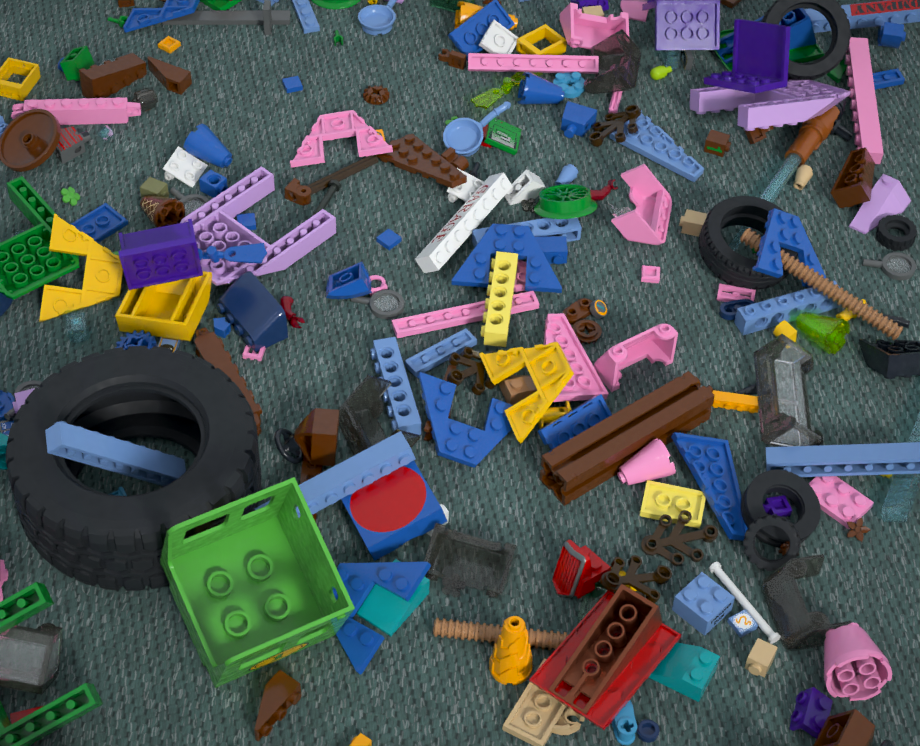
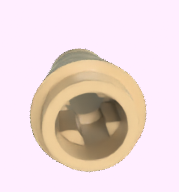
(802, 176)

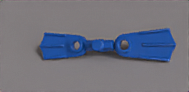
(245, 253)

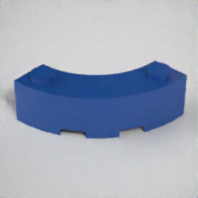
(891, 35)

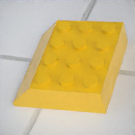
(166, 308)

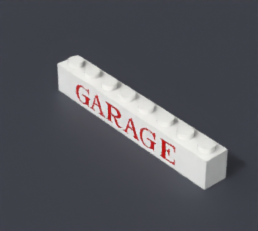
(463, 223)

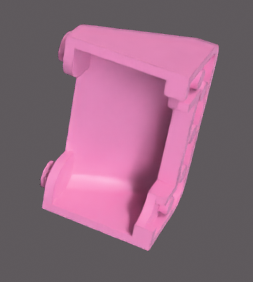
(588, 30)
(653, 344)

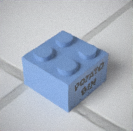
(703, 603)

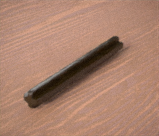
(343, 173)

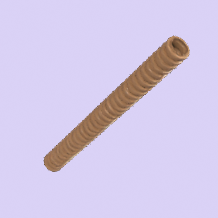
(829, 289)
(491, 633)

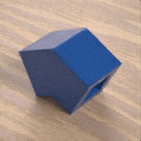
(221, 327)

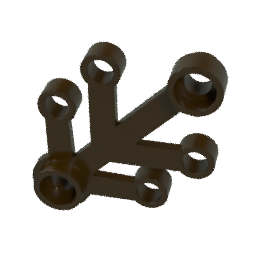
(631, 113)
(457, 376)
(677, 541)
(612, 581)

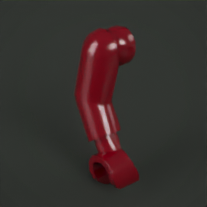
(598, 195)
(286, 303)

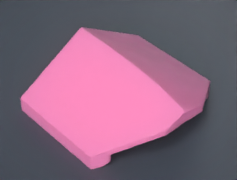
(634, 9)

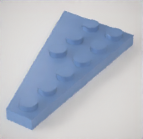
(660, 148)

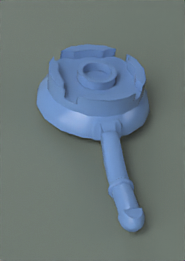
(377, 18)
(466, 134)

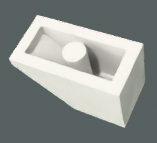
(524, 187)

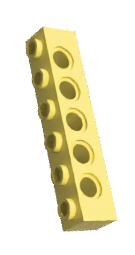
(500, 301)

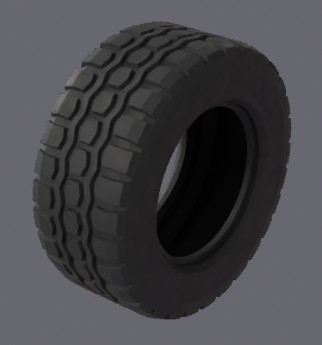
(129, 397)

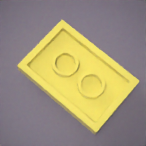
(671, 500)

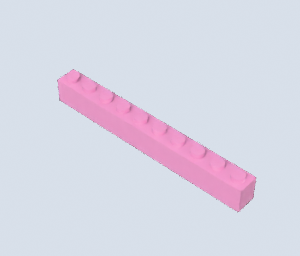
(863, 98)

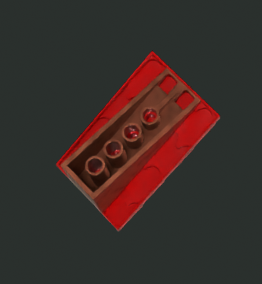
(607, 656)

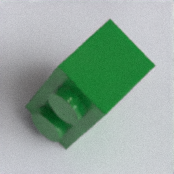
(76, 59)

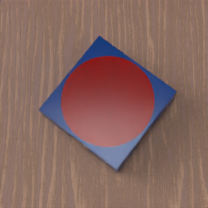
(394, 510)

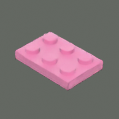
(840, 499)

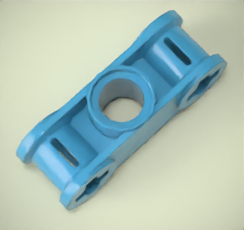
(625, 725)

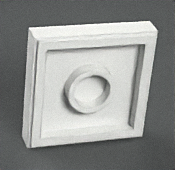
(498, 39)

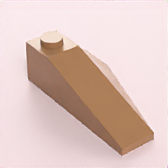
(517, 388)

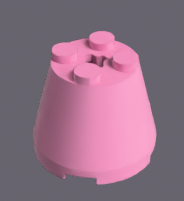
(854, 664)

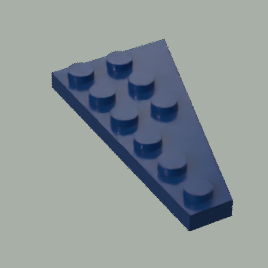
(716, 476)

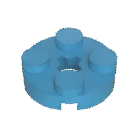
(574, 79)

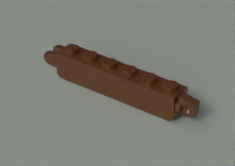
(212, 350)

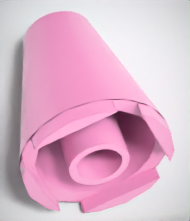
(648, 464)

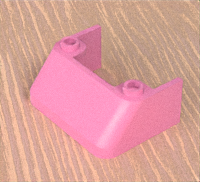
(653, 208)

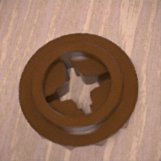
(376, 99)
(591, 326)

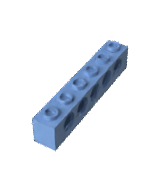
(542, 228)
(781, 308)
(399, 395)

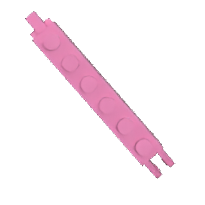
(83, 110)

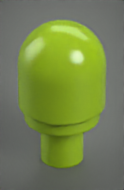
(660, 72)

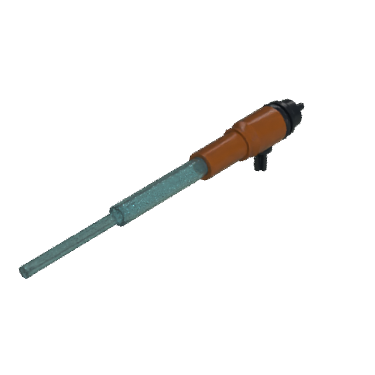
(809, 139)

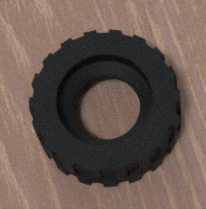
(893, 242)

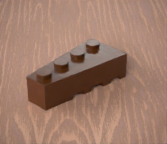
(111, 76)
(855, 179)

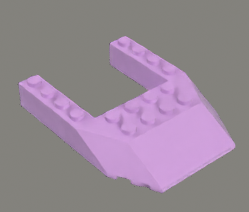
(775, 107)
(217, 228)

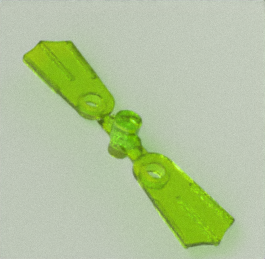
(489, 97)

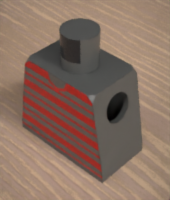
(71, 144)

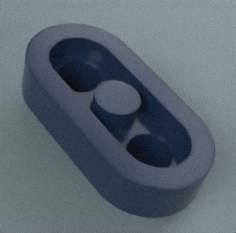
(729, 309)

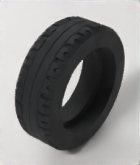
(840, 35)
(723, 260)

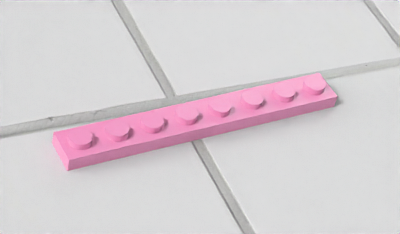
(533, 63)
(457, 316)

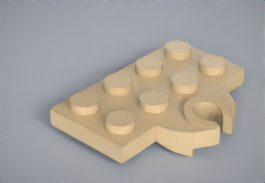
(539, 716)

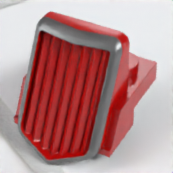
(577, 570)

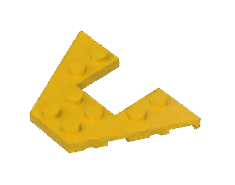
(101, 273)
(548, 371)

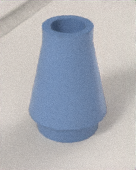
(567, 175)

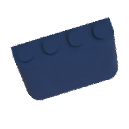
(253, 312)

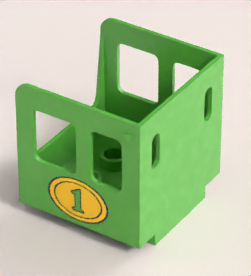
(255, 583)

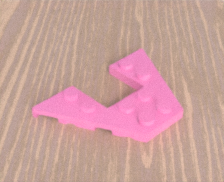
(337, 126)

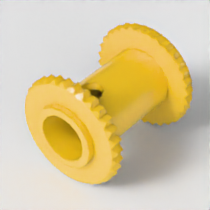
(554, 413)

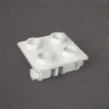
(184, 167)
(464, 190)

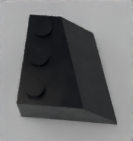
(892, 359)

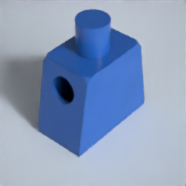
(577, 119)

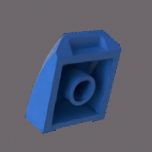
(349, 283)

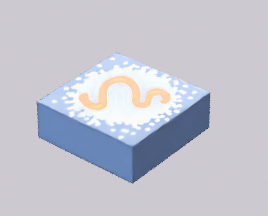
(742, 623)

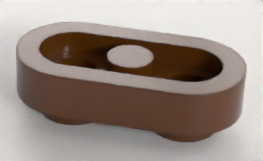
(578, 310)

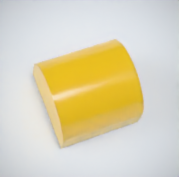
(785, 329)

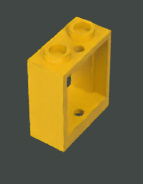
(525, 46)
(16, 90)

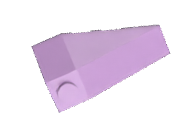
(886, 199)

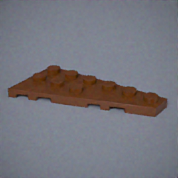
(415, 156)

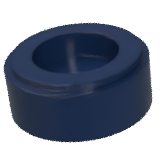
(648, 731)

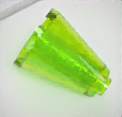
(824, 330)

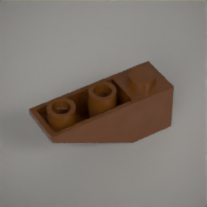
(171, 76)
(276, 699)

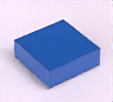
(292, 84)
(247, 220)
(388, 239)

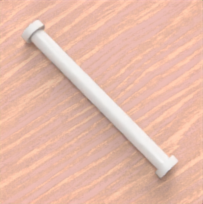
(772, 636)

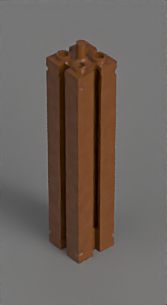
(603, 448)

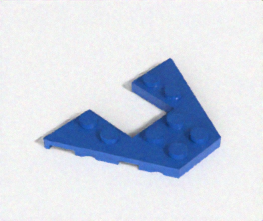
(149, 16)
(786, 232)
(508, 239)
(455, 439)
(359, 578)

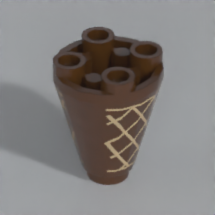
(162, 210)

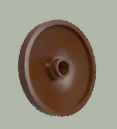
(29, 140)

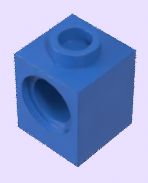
(212, 183)

